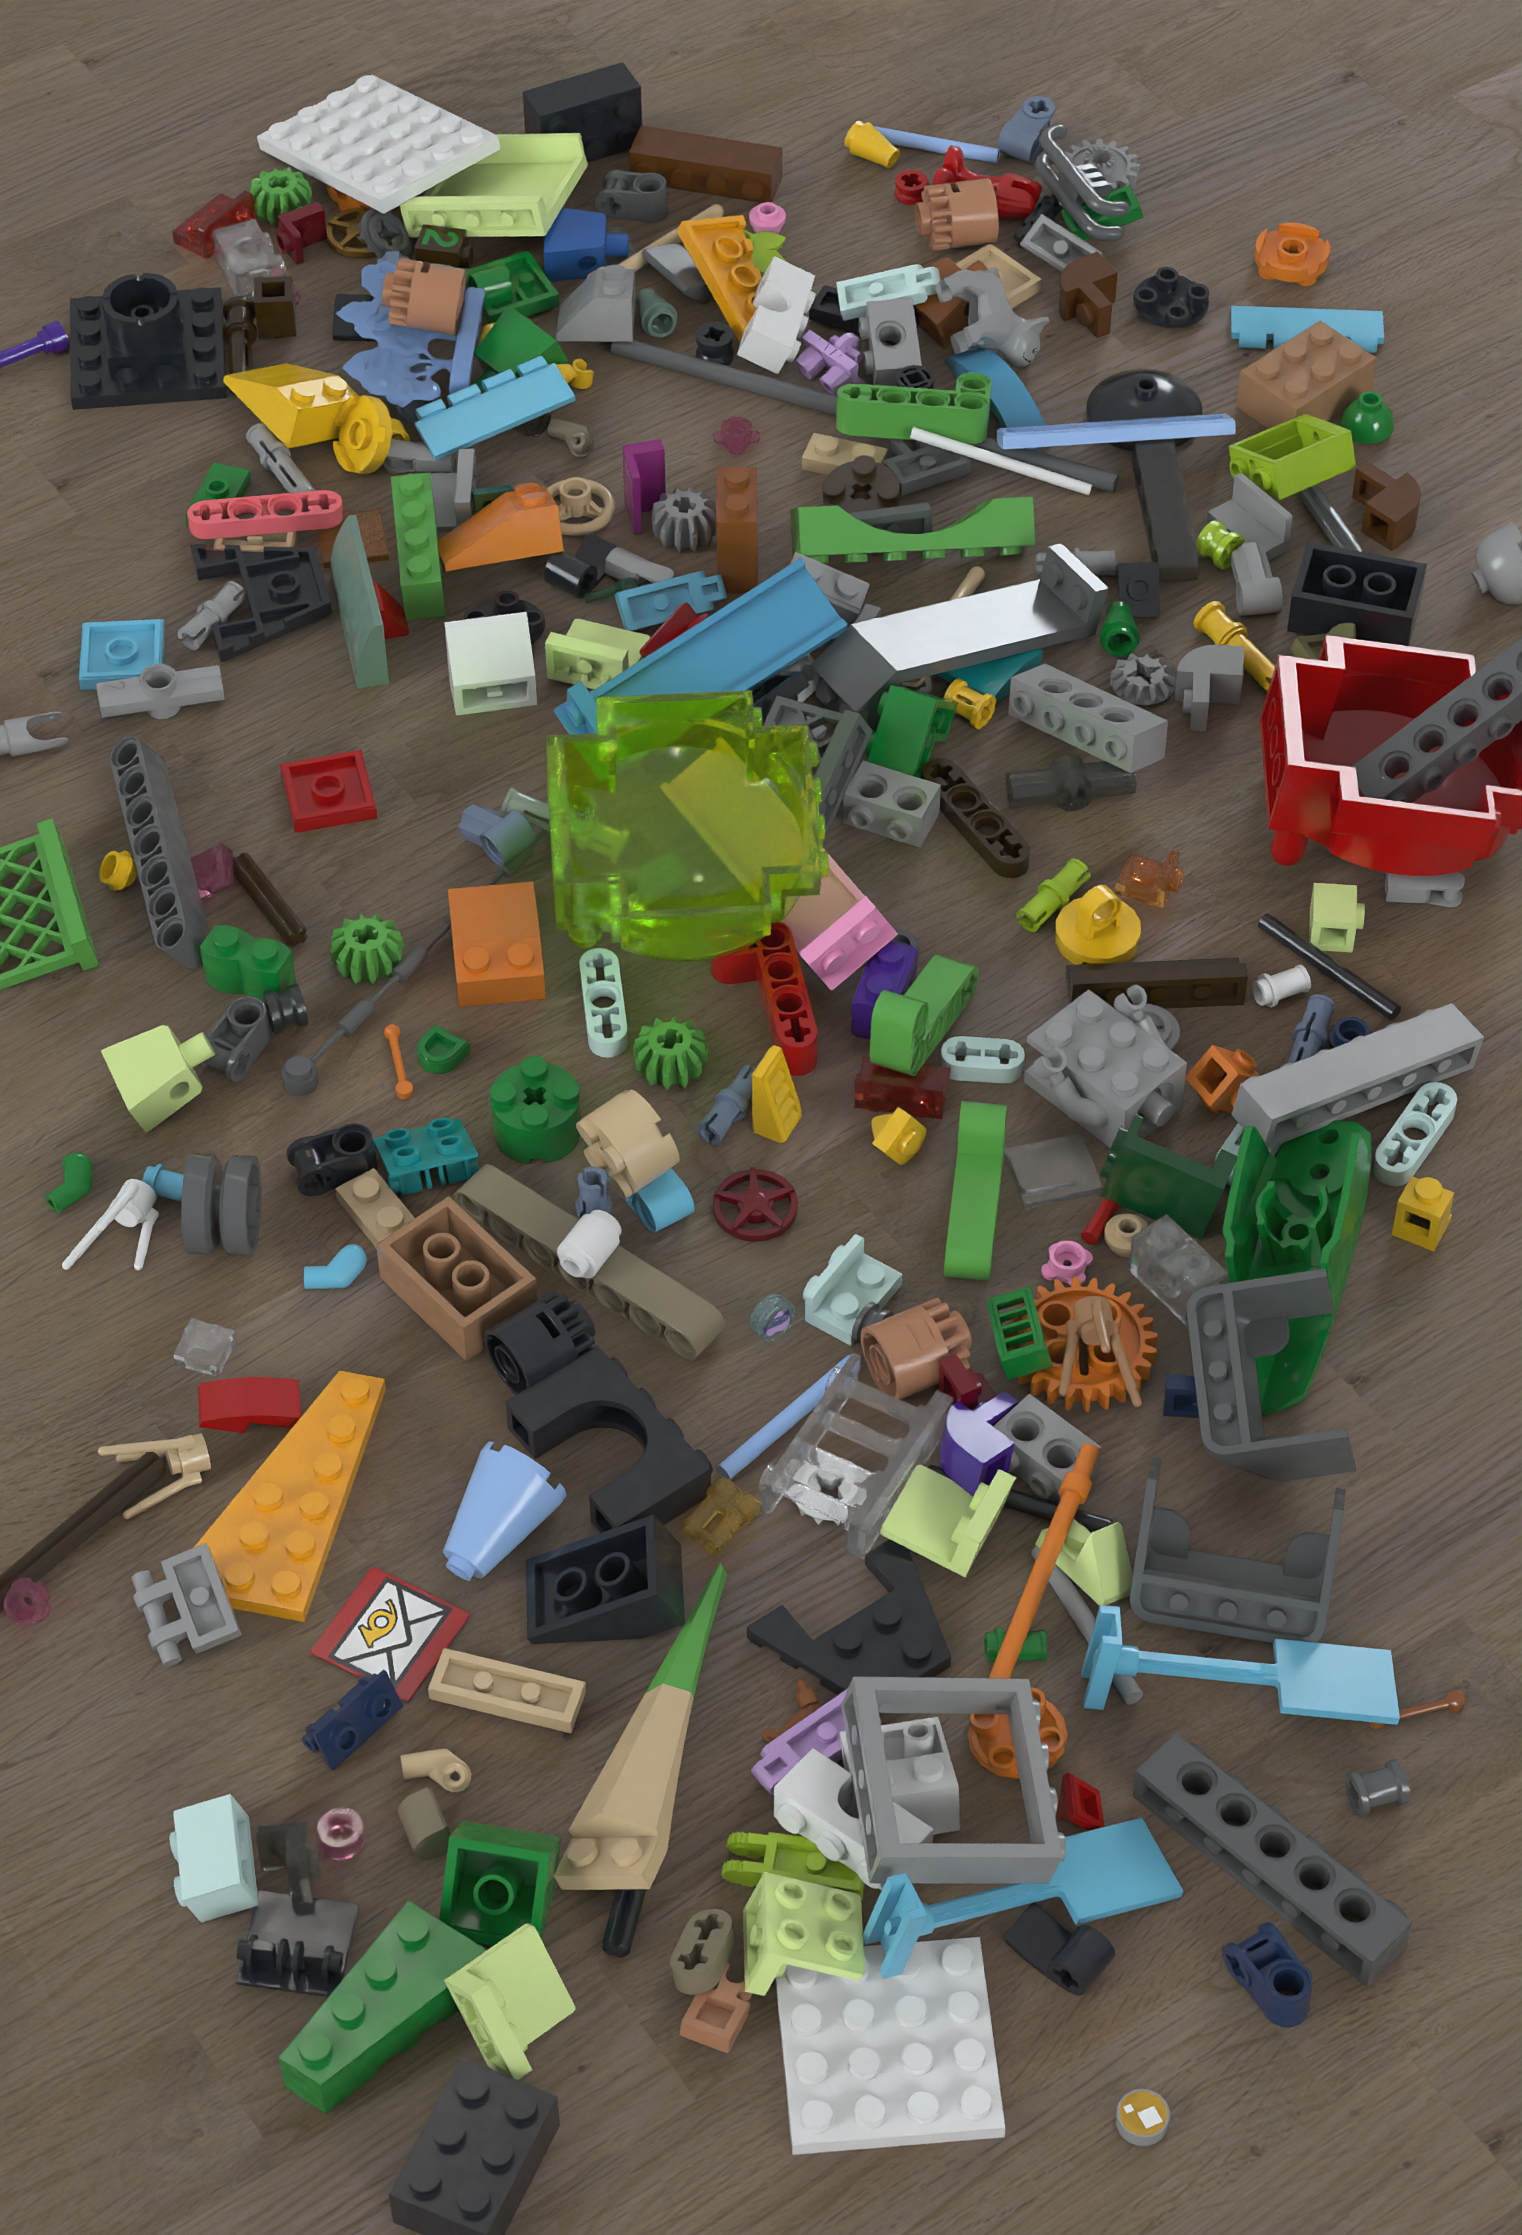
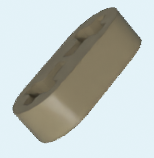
(706, 1940)

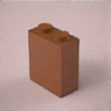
(737, 528)

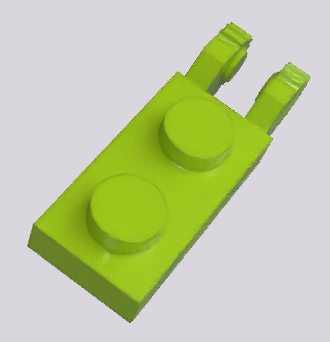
(787, 1857)

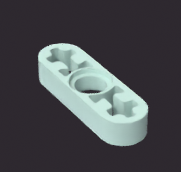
(596, 1016)
(1414, 1150)

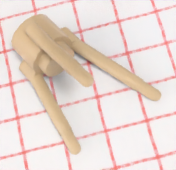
(184, 1456)

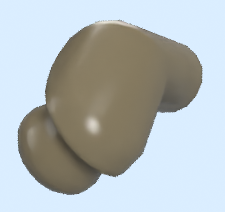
(576, 436)

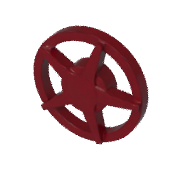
(755, 1205)

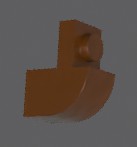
(1088, 293)
(1388, 503)

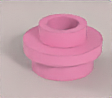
(767, 217)

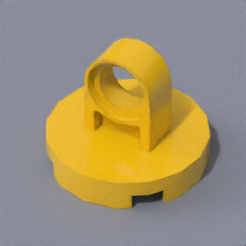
(365, 434)
(1098, 929)

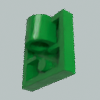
(513, 282)

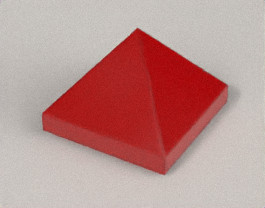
(1080, 1804)

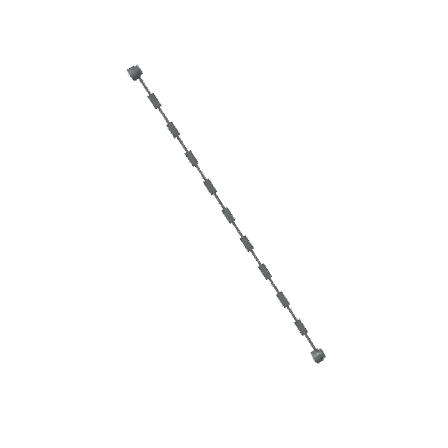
(300, 1072)

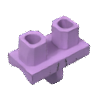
(838, 357)

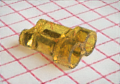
(732, 1503)

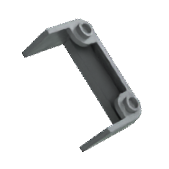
(1227, 1332)
(1231, 1592)

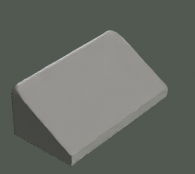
(1055, 244)

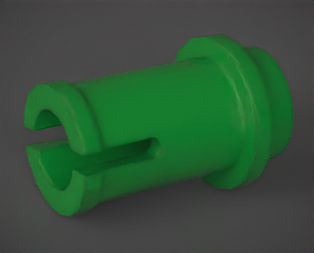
(1033, 1648)

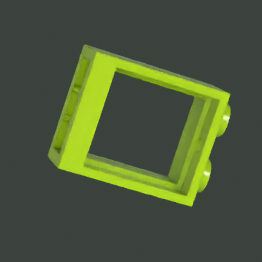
(1293, 455)

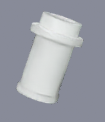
(1270, 989)

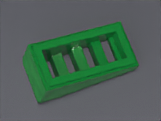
(1023, 1359)

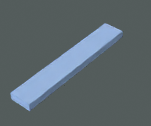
(1115, 431)

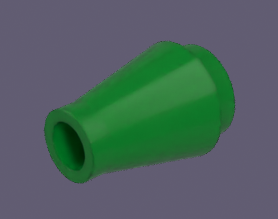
(1119, 631)

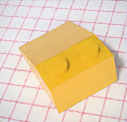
(293, 401)

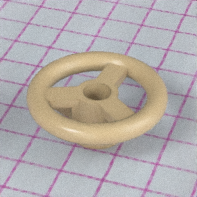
(577, 502)

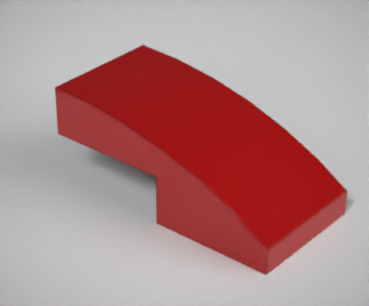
(241, 1401)

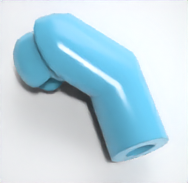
(339, 1272)

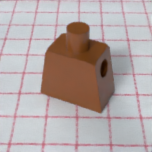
(945, 318)

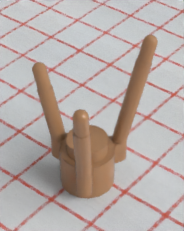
(1096, 1327)

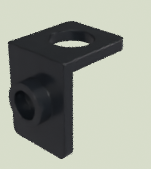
(1139, 588)

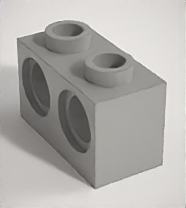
(891, 804)
(1049, 1445)

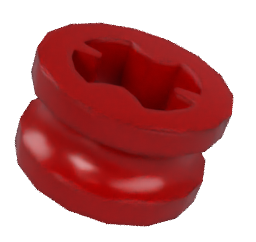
(910, 186)

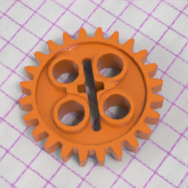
(1102, 1378)

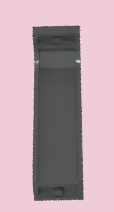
(959, 634)

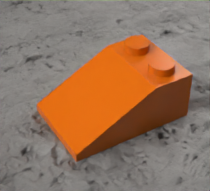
(507, 529)
(496, 944)

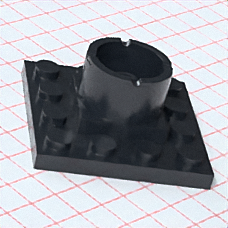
(146, 344)

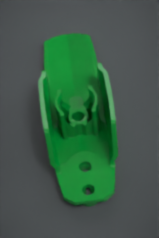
(1295, 1222)

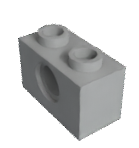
(893, 322)

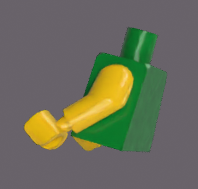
(517, 340)

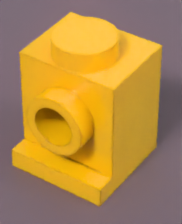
(1429, 1201)

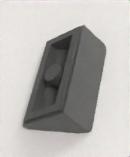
(679, 269)

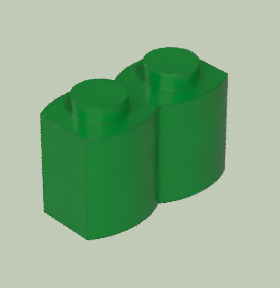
(245, 964)

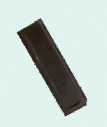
(1165, 982)

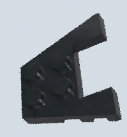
(281, 588)
(883, 1640)

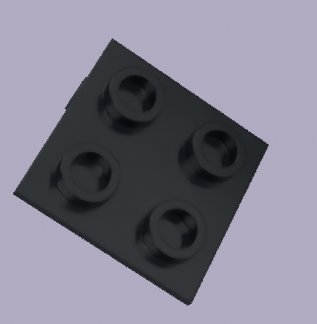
(296, 1944)

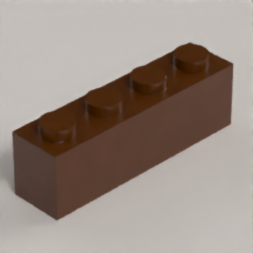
(708, 163)

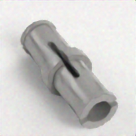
(212, 613)

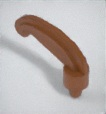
(808, 1703)

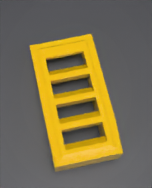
(774, 1098)

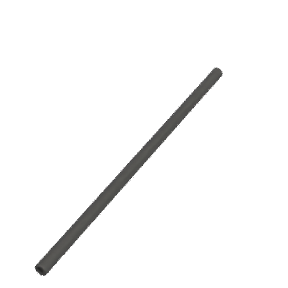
(827, 403)

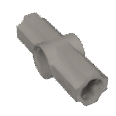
(160, 691)

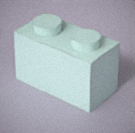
(214, 1858)

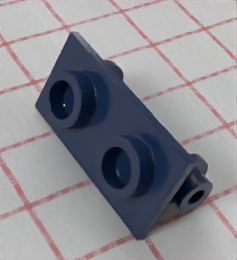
(360, 1716)

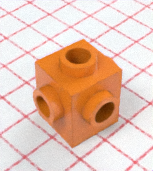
(1219, 1075)

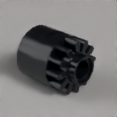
(539, 1340)

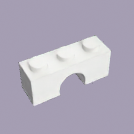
(779, 318)
(814, 1803)

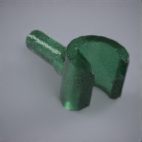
(610, 591)

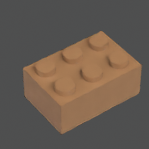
(1307, 374)
(454, 1275)

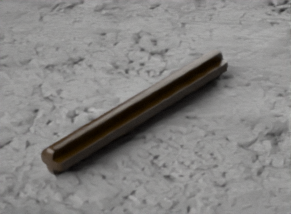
(84, 1522)

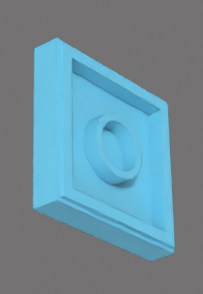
(119, 650)

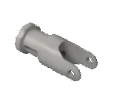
(16, 737)

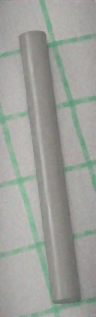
(1085, 1622)

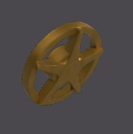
(353, 233)

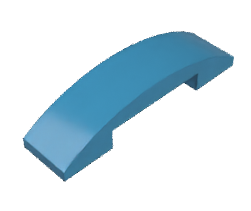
(1009, 396)

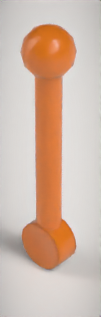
(403, 1088)

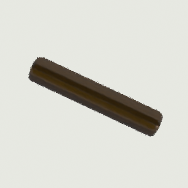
(269, 900)

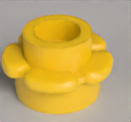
(118, 870)

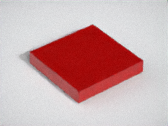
(328, 791)

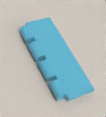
(1258, 324)
(501, 407)

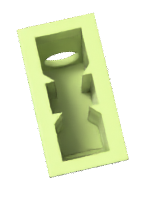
(157, 1072)

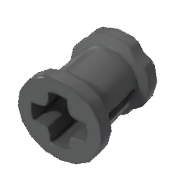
(1377, 1787)

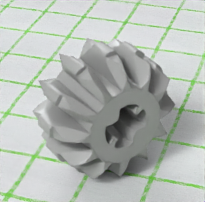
(684, 519)

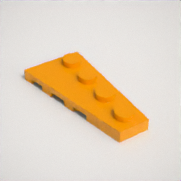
(725, 265)

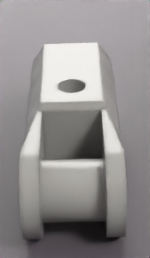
(412, 457)
(625, 564)
(1435, 890)

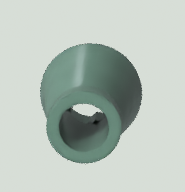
(656, 314)

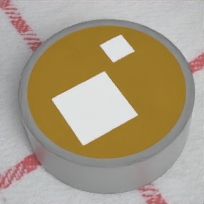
(1142, 2117)

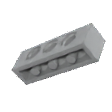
(1088, 718)

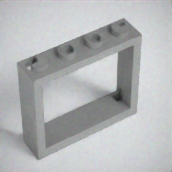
(950, 1861)

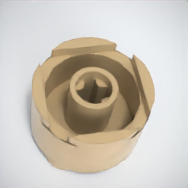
(627, 1142)

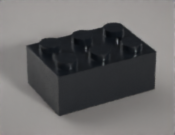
(596, 104)
(1356, 588)
(475, 2155)

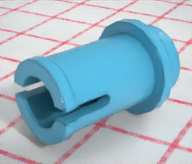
(164, 1182)

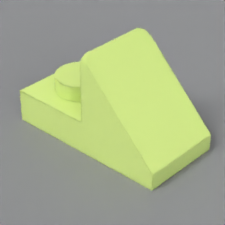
(1096, 1561)

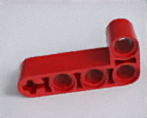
(783, 991)

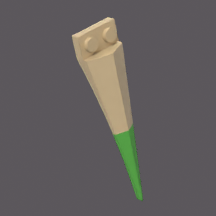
(629, 1811)

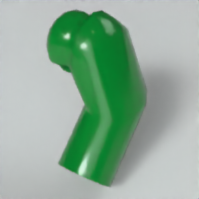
(77, 1182)

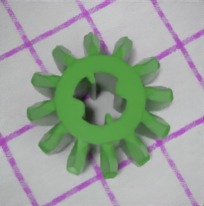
(279, 193)
(366, 948)
(670, 1053)

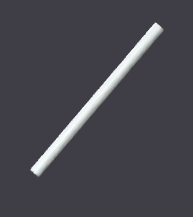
(1001, 461)

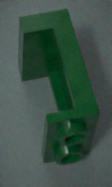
(1163, 1182)

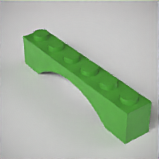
(992, 524)

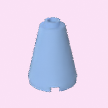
(498, 1510)

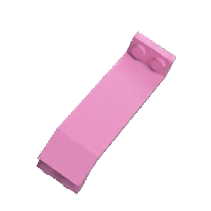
(837, 928)

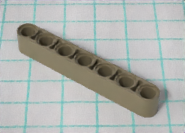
(623, 1283)

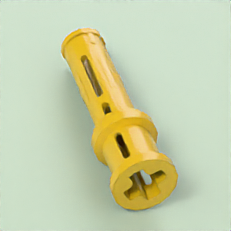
(1225, 631)

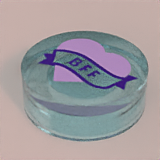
(772, 1317)

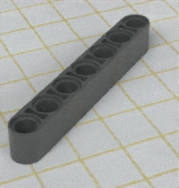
(160, 851)

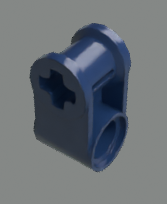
(1265, 1967)

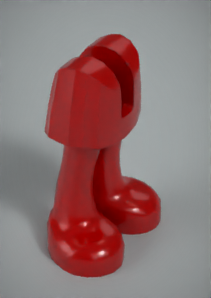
(1013, 193)

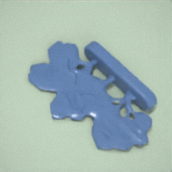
(387, 367)

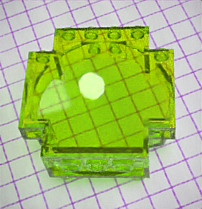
(682, 825)

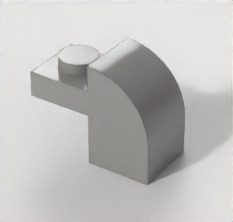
(1208, 677)

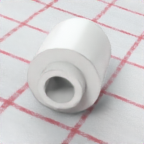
(589, 1244)

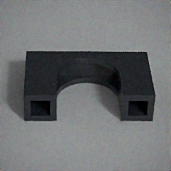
(598, 1394)

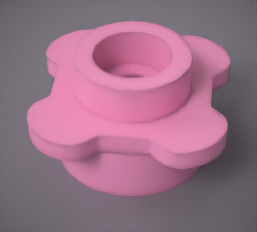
(1067, 1254)

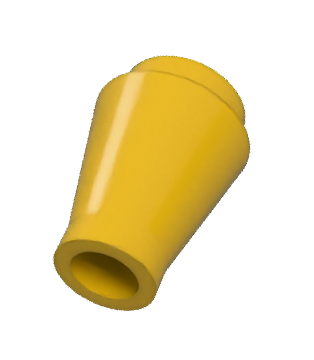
(871, 145)

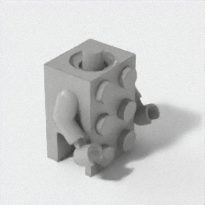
(1106, 1066)

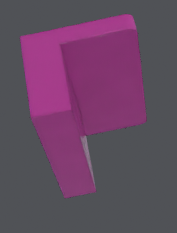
(642, 478)

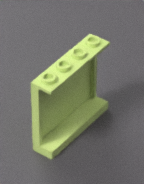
(506, 192)

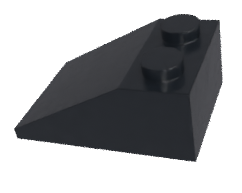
(607, 1586)

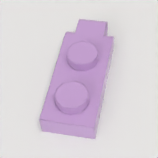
(815, 1731)

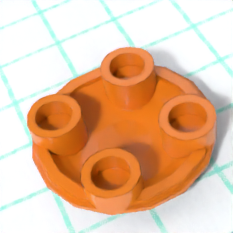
(993, 1744)

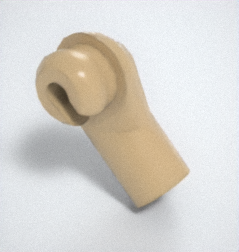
(440, 1766)

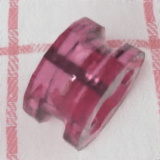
(340, 1848)

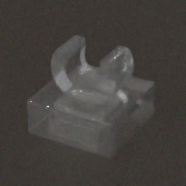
(204, 1347)

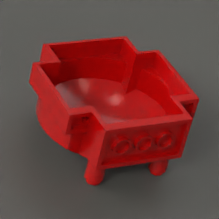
(1339, 710)

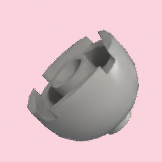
(1500, 565)

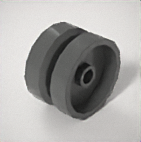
(221, 1204)

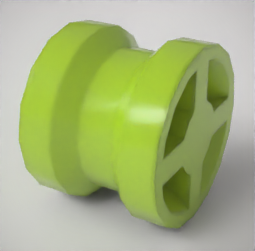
(1218, 544)

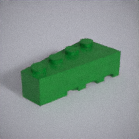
(378, 2008)

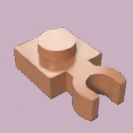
(717, 2014)

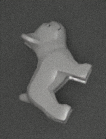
(991, 317)

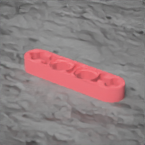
(207, 520)

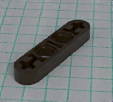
(982, 814)

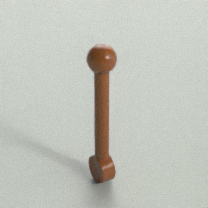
(1454, 1702)

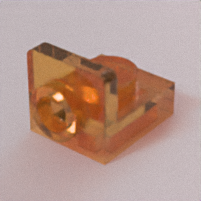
(1149, 879)

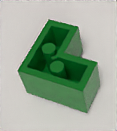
(909, 729)

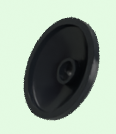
(1142, 396)

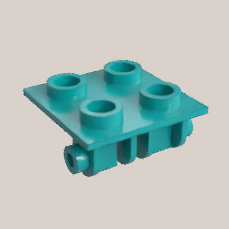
(427, 1147)

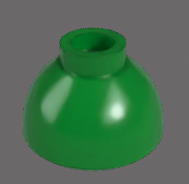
(1368, 419)

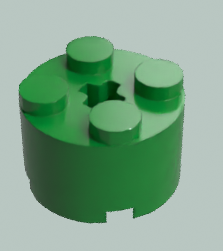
(535, 1111)

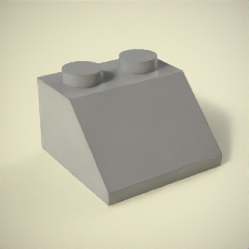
(600, 308)

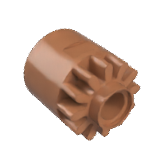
(958, 214)
(425, 296)
(907, 1347)

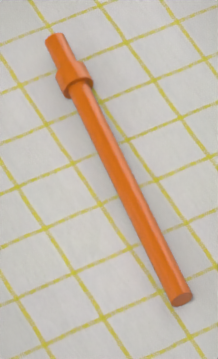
(1073, 1492)

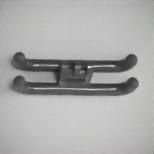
(1078, 185)

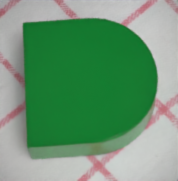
(441, 1050)

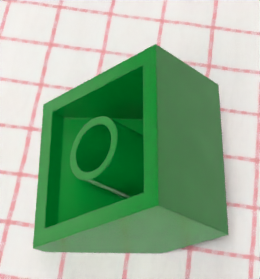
(498, 1881)

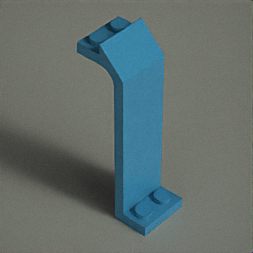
(727, 650)

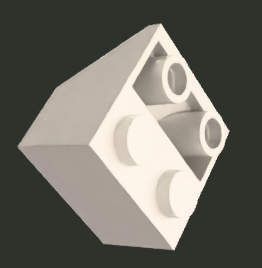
(490, 663)
(918, 1772)

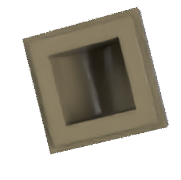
(424, 1824)

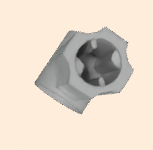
(1255, 586)

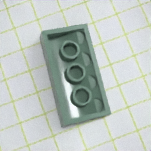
(358, 607)

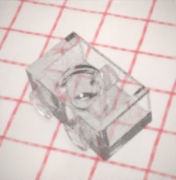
(245, 255)
(1172, 1265)

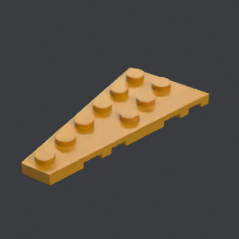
(286, 1516)

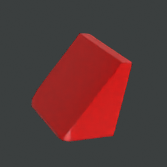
(391, 614)

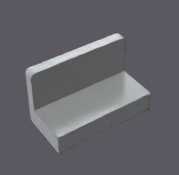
(453, 492)
(1255, 517)

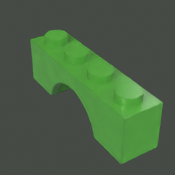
(418, 546)

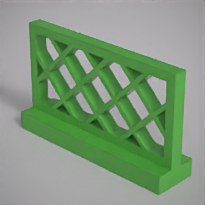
(65, 904)

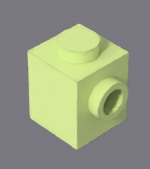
(1335, 917)

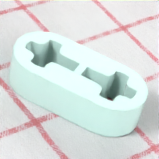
(983, 1059)

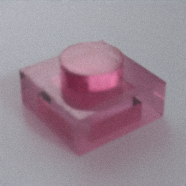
(213, 870)

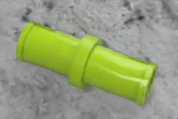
(1053, 895)

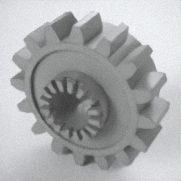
(1114, 163)

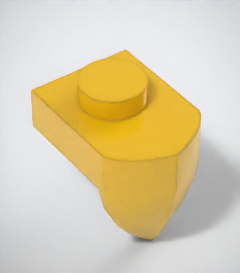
(898, 1135)

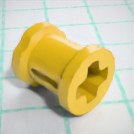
(982, 705)

